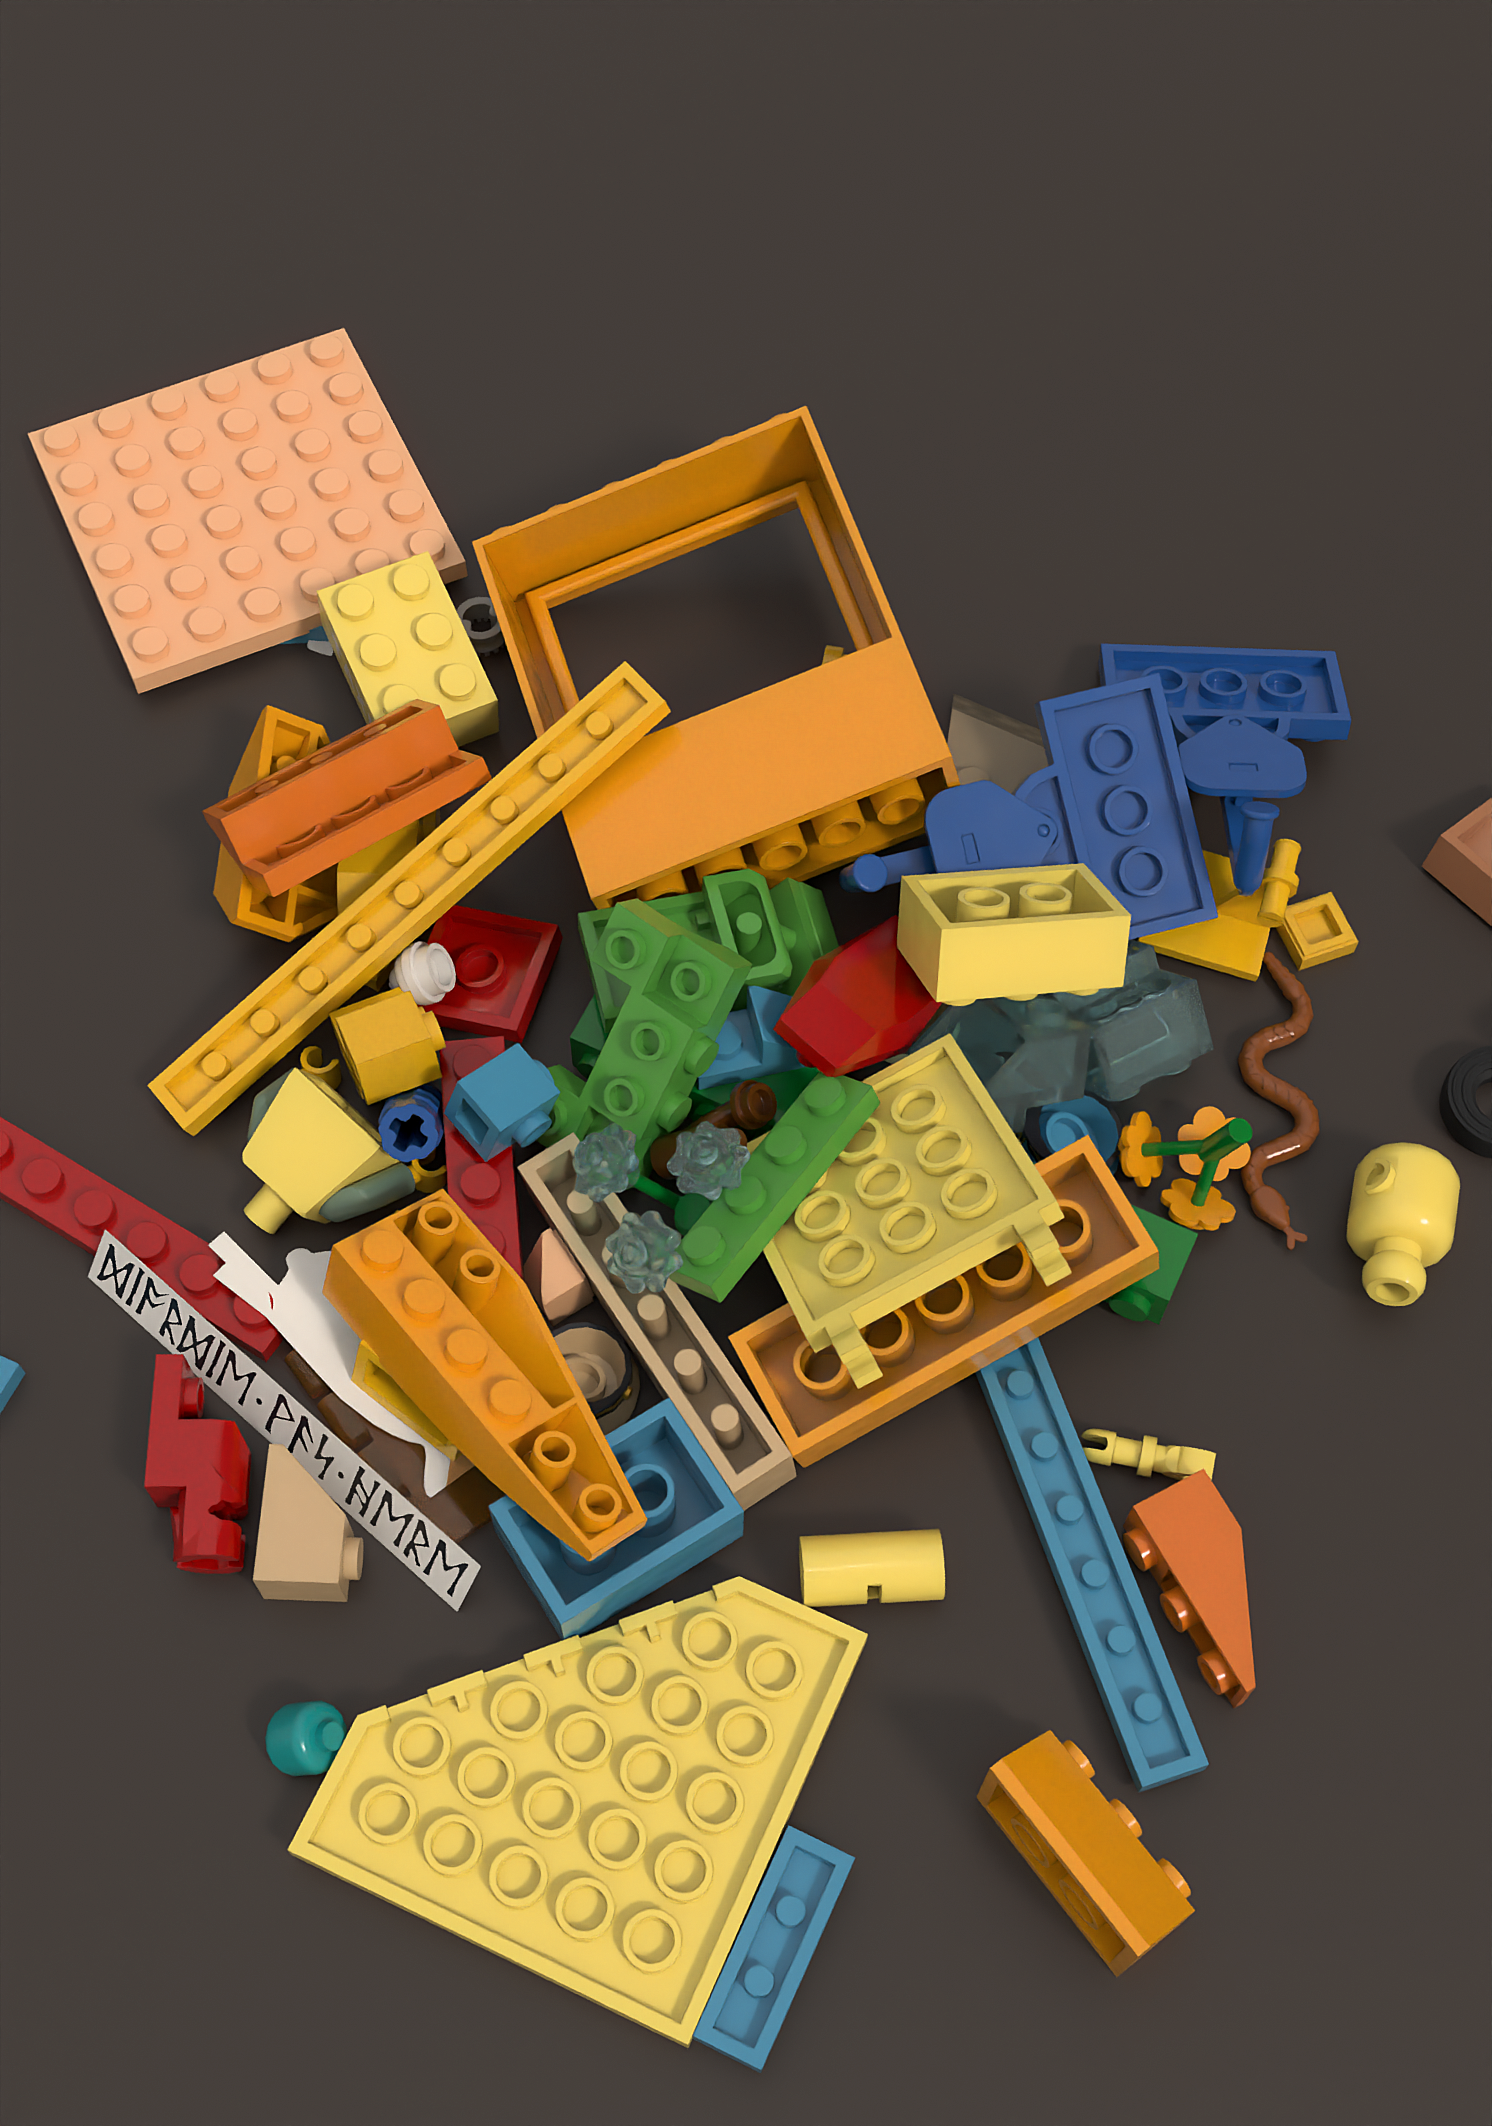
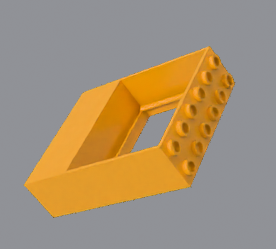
(767, 780)

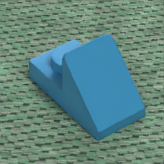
(749, 1043)

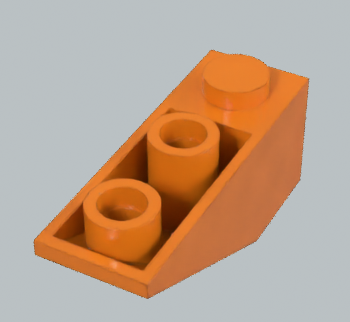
(1199, 1564)

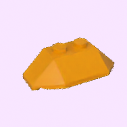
(275, 744)

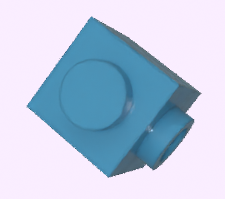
(503, 1102)

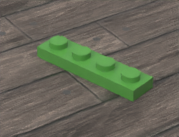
(773, 1184)

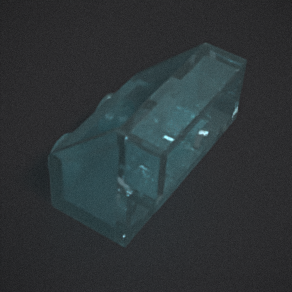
(1145, 1038)
(1046, 1043)

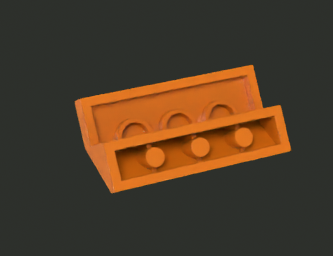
(345, 797)

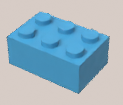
(687, 1521)

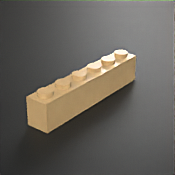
(664, 1335)

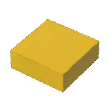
(1316, 931)

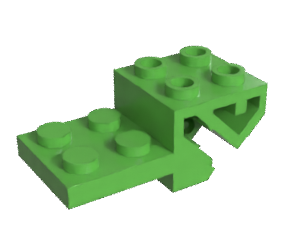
(772, 929)

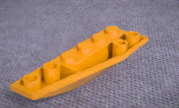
(483, 1367)

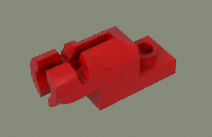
(196, 1471)

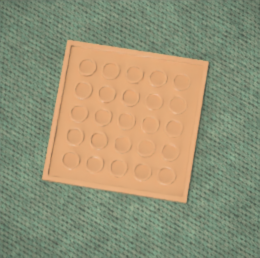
(235, 502)

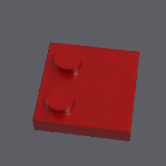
(498, 970)

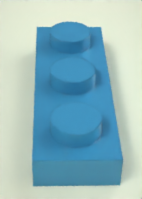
(773, 1949)

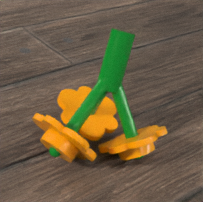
(1203, 1149)

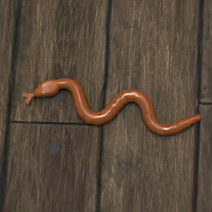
(1264, 1199)

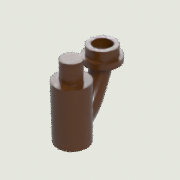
(749, 1106)

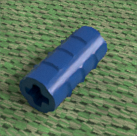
(407, 1141)

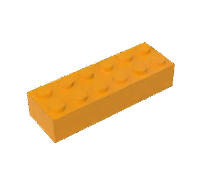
(957, 1323)

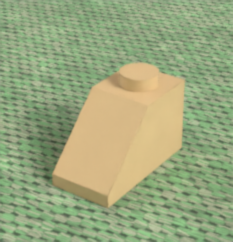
(302, 1537)

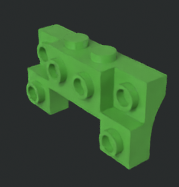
(661, 1034)

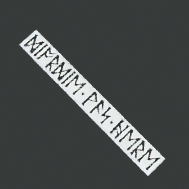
(284, 1421)

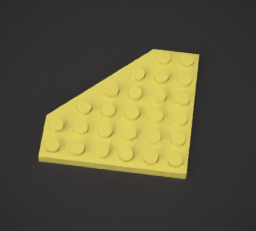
(596, 1795)

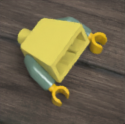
(322, 1152)

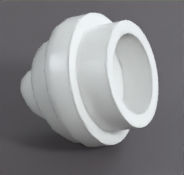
(424, 971)

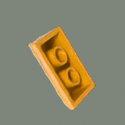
(1085, 1849)

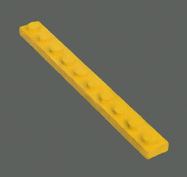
(408, 899)

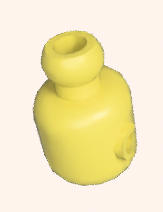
(1401, 1218)

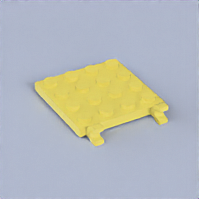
(911, 1205)

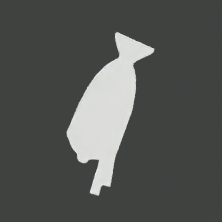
(317, 1335)

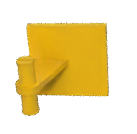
(1240, 933)

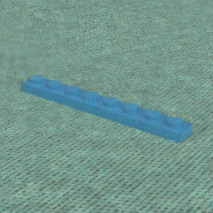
(1091, 1570)

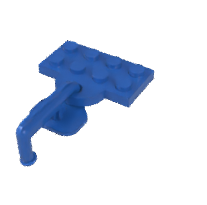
(1234, 725)
(1103, 801)

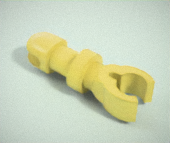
(1147, 1456)

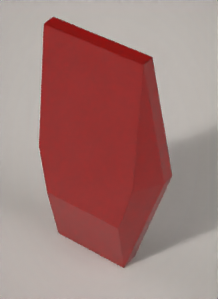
(857, 1005)

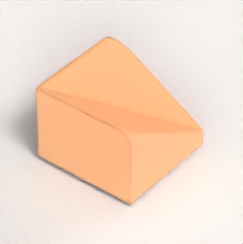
(556, 1278)

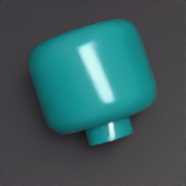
(305, 1737)

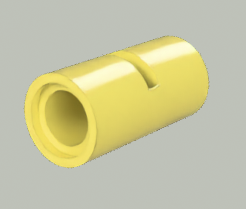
(871, 1566)

